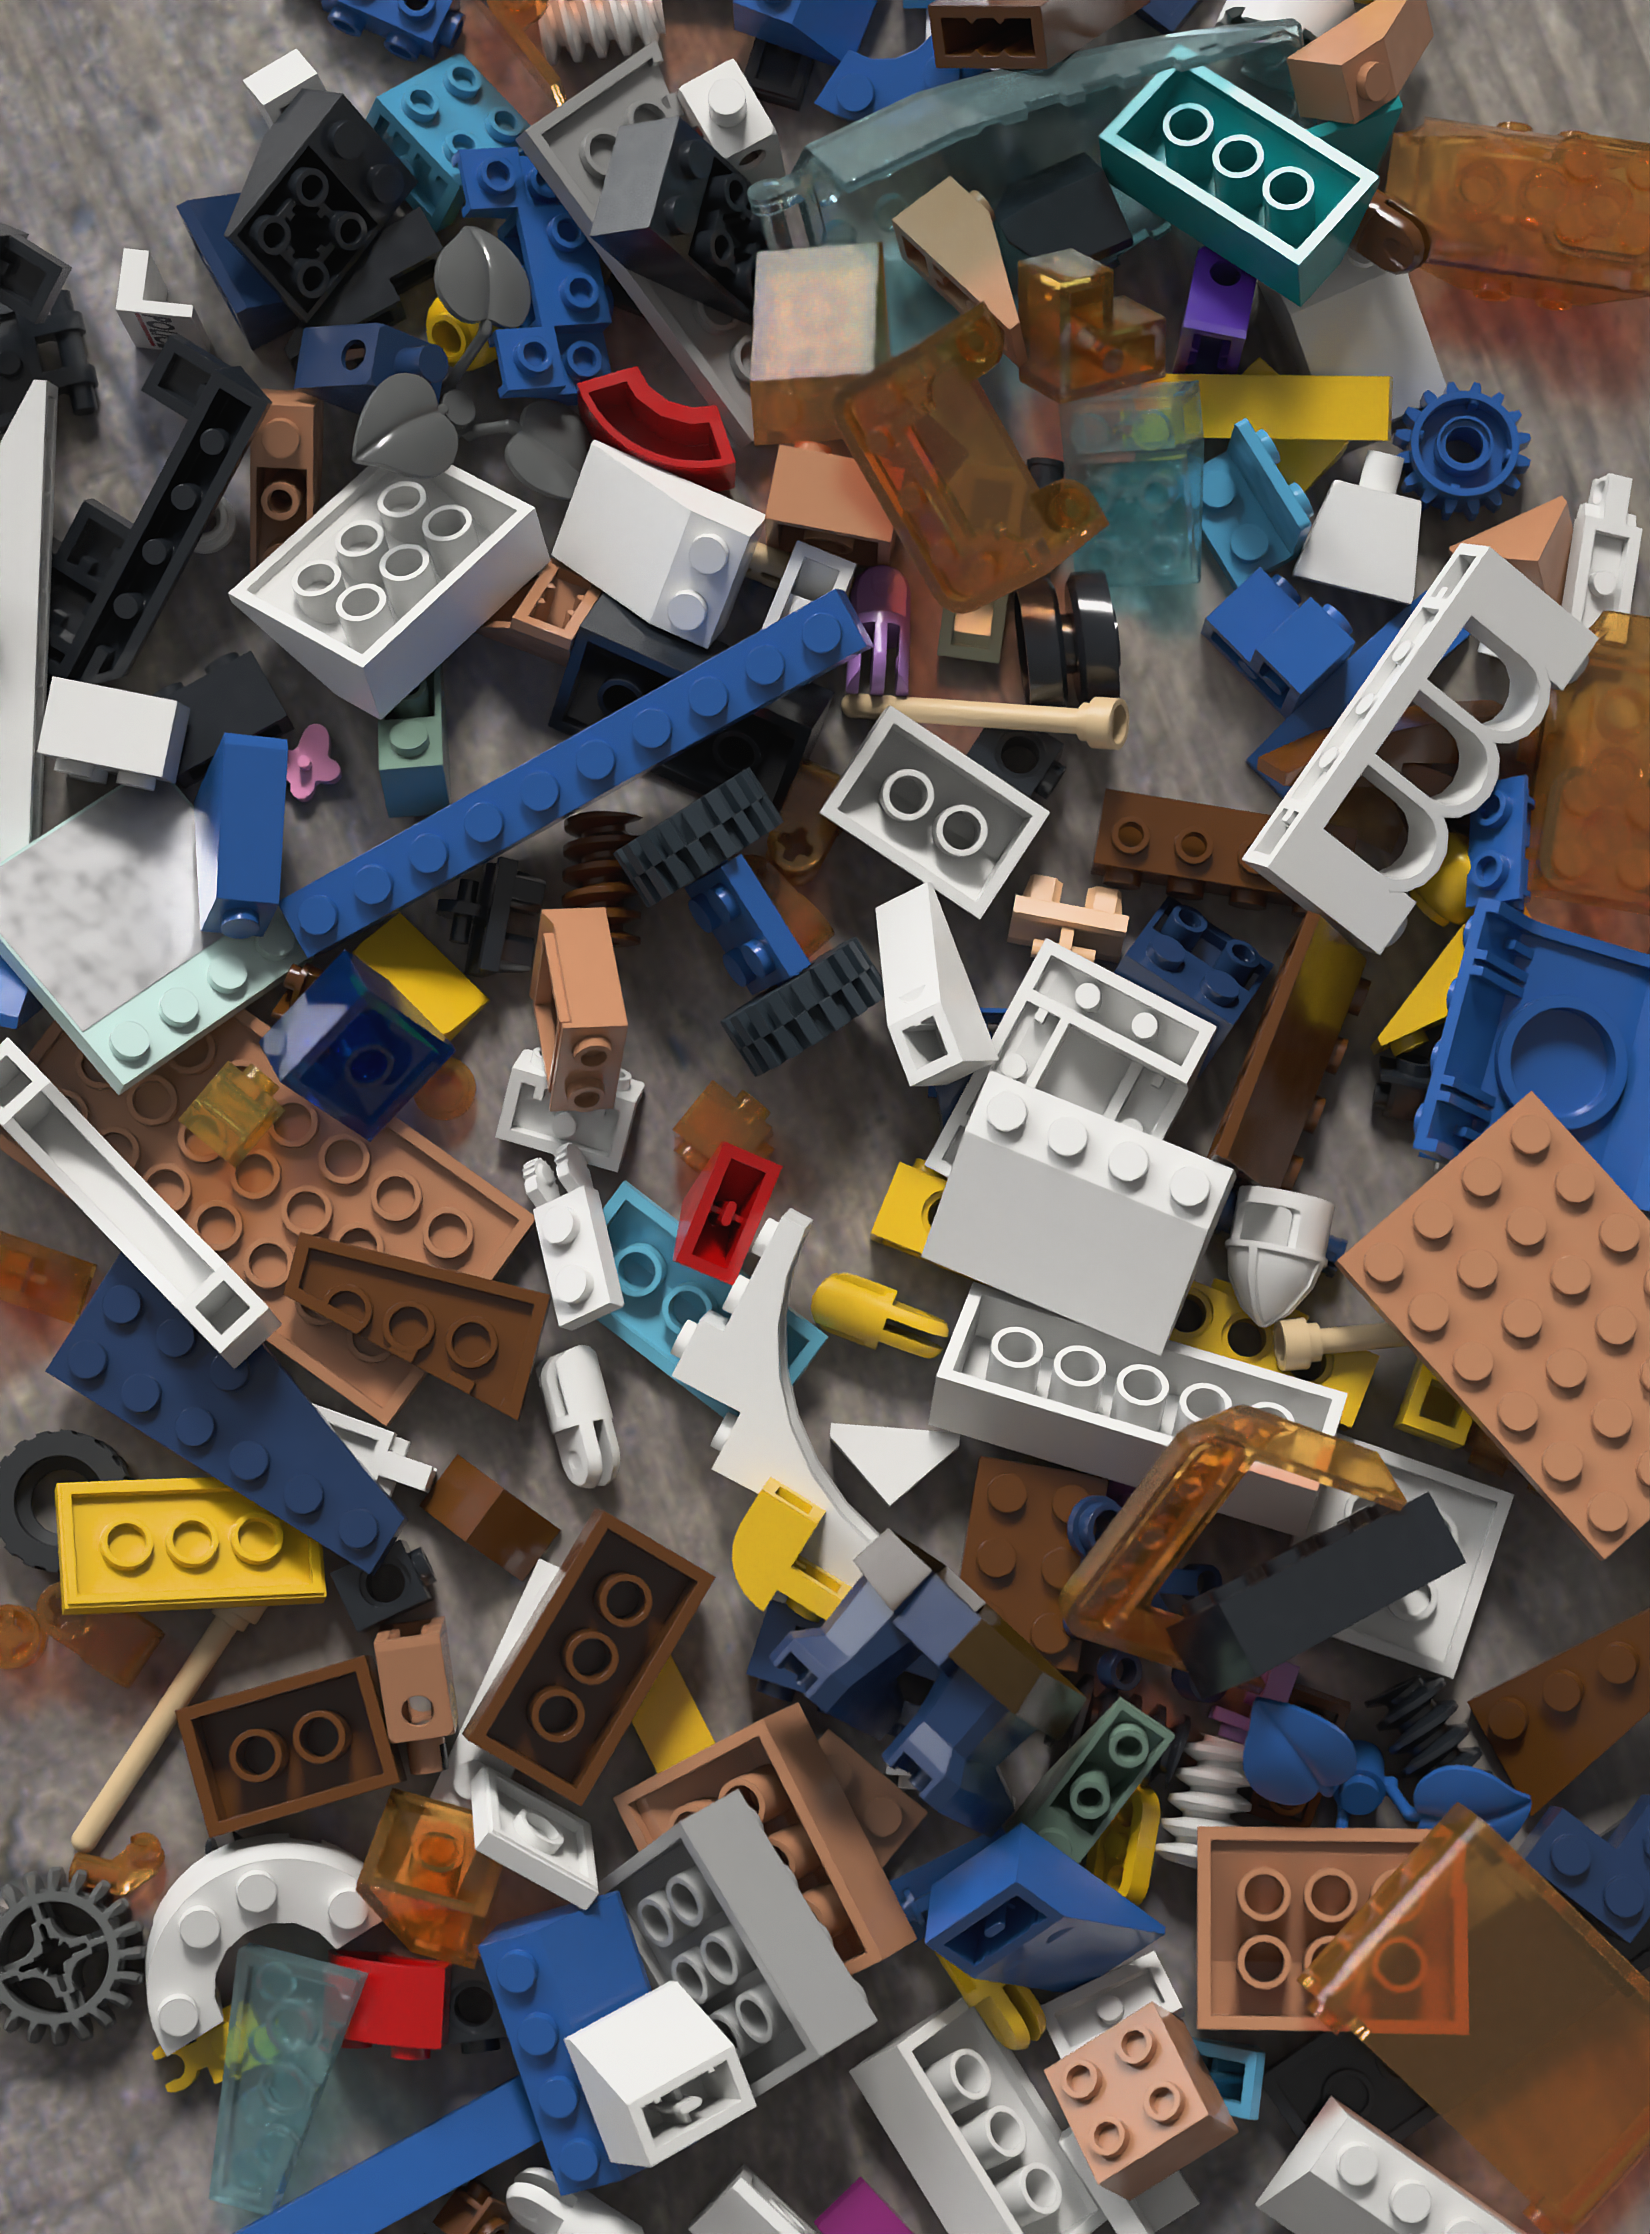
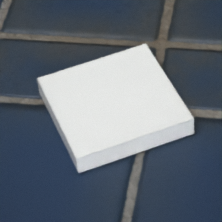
(533, 1837)

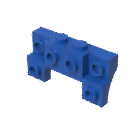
(569, 301)

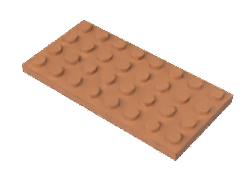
(300, 1177)

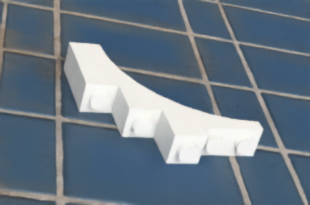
(746, 1368)

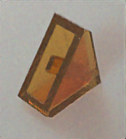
(43, 1279)

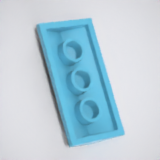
(666, 1294)

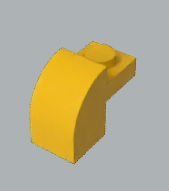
(769, 1558)

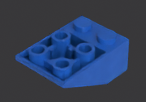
(1033, 1917)

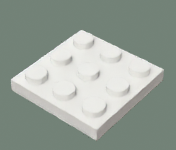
(1434, 1621)

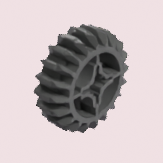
(67, 1985)

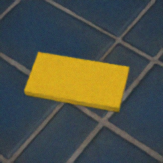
(178, 1549)

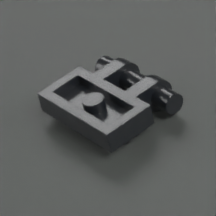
(23, 362)

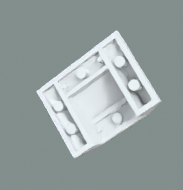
(1091, 1044)

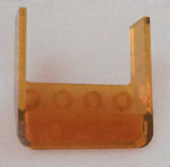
(1174, 1503)

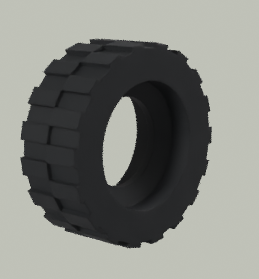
(24, 1470)

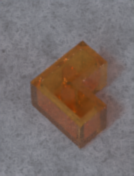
(1079, 333)

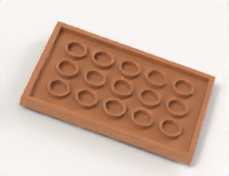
(1533, 1309)

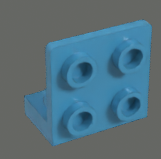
(433, 119)
(1250, 509)

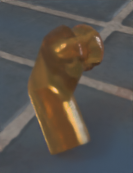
(128, 1869)

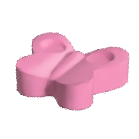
(311, 763)

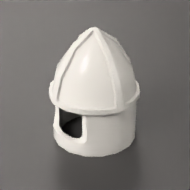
(1276, 1250)

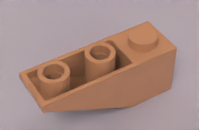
(284, 470)

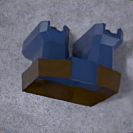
(981, 1704)

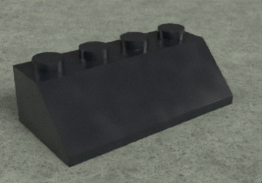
(625, 658)

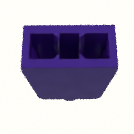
(1214, 316)

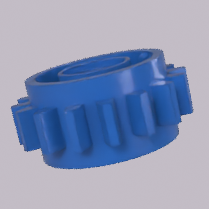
(1466, 418)

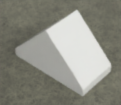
(893, 1457)

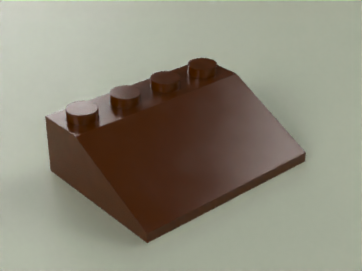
(1289, 1055)

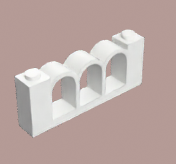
(1541, 652)

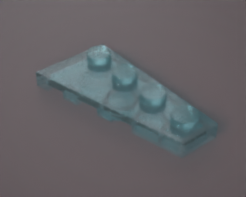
(278, 2058)

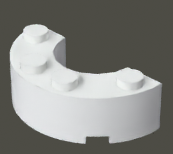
(231, 1894)

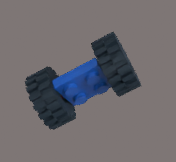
(760, 951)

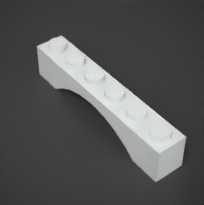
(130, 1211)

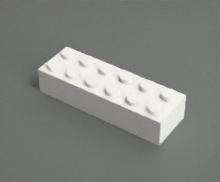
(1111, 1407)

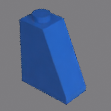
(241, 835)

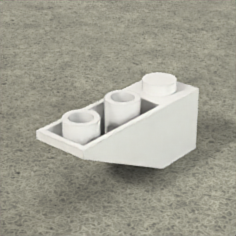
(929, 993)

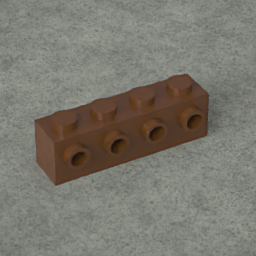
(1187, 849)

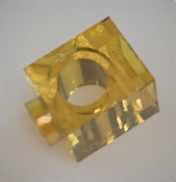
(234, 1111)

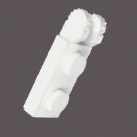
(573, 1239)

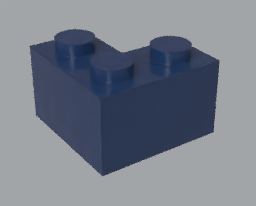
(1597, 1876)

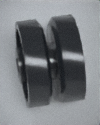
(1074, 643)

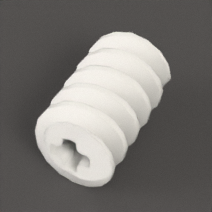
(598, 23)
(1210, 1796)

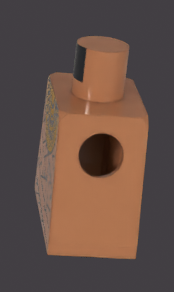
(417, 1662)

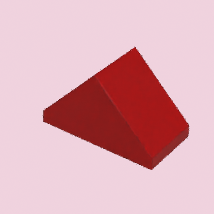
(724, 1212)

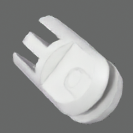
(580, 1416)
(541, 2209)

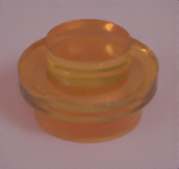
(447, 1092)

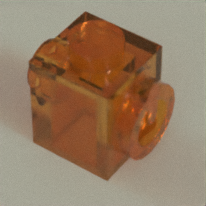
(719, 1118)

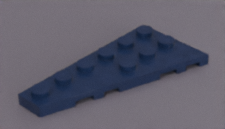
(235, 1424)

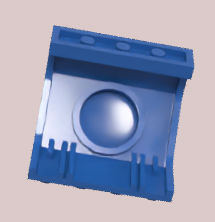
(1549, 1019)

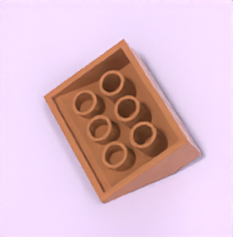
(804, 1817)
(1272, 1907)

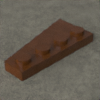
(438, 1319)
(1568, 1708)

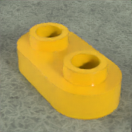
(1127, 1846)

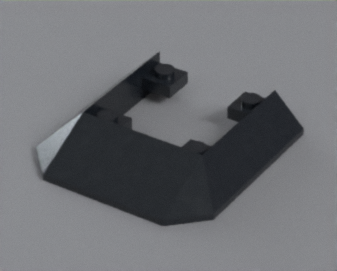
(117, 573)

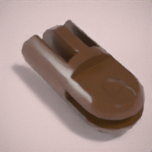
(1392, 236)

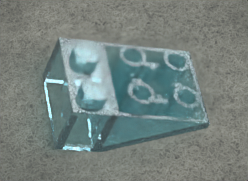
(1146, 469)

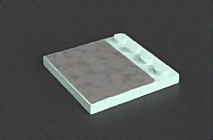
(112, 940)

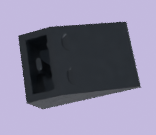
(315, 198)
(680, 216)

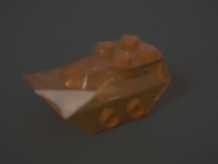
(1528, 210)
(1594, 776)

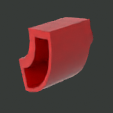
(640, 422)
(400, 2004)

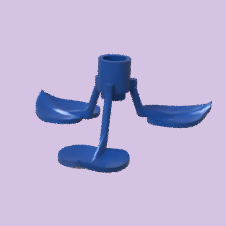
(1298, 1753)

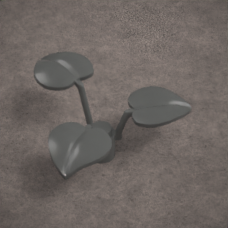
(419, 439)

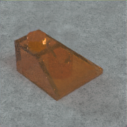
(430, 1878)

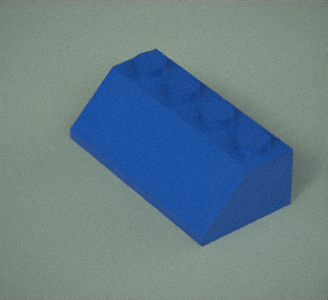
(549, 1982)

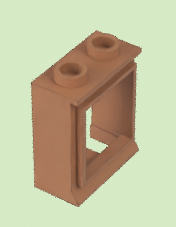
(578, 1008)

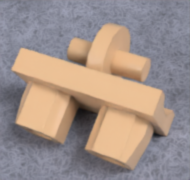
(1089, 931)

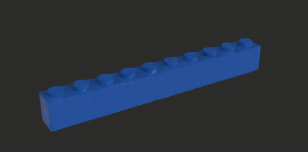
(576, 773)

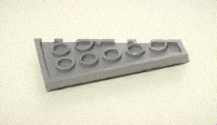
(573, 157)

